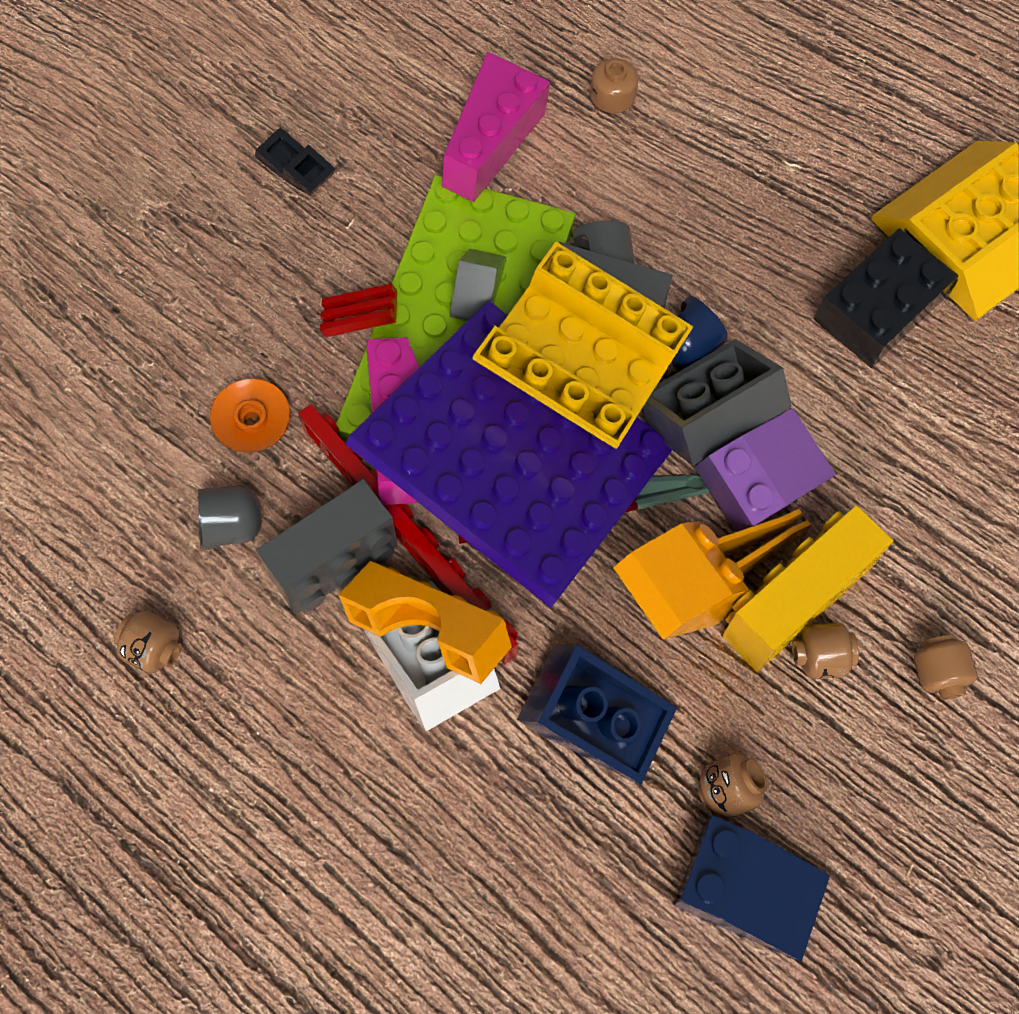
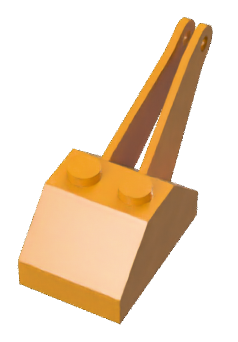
(685, 574)

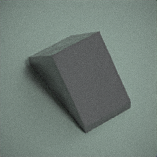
(476, 282)

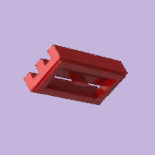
(359, 304)

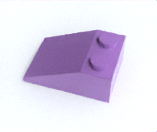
(764, 470)

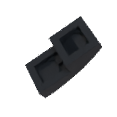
(293, 163)

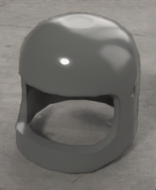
(606, 238)
(227, 516)

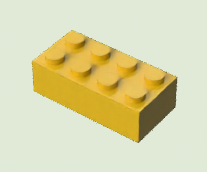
(804, 586)

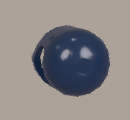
(704, 338)

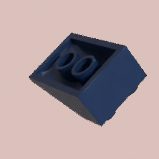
(597, 712)
(752, 888)

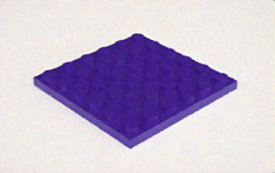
(504, 465)

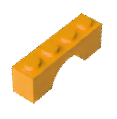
(468, 637)

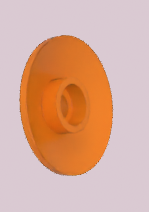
(247, 400)

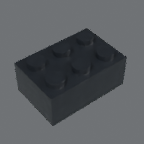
(885, 297)

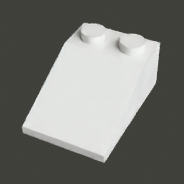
(422, 677)

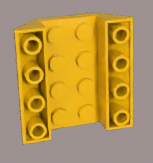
(968, 221)
(584, 344)

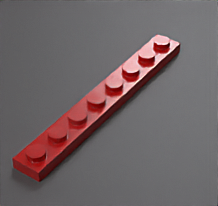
(418, 543)

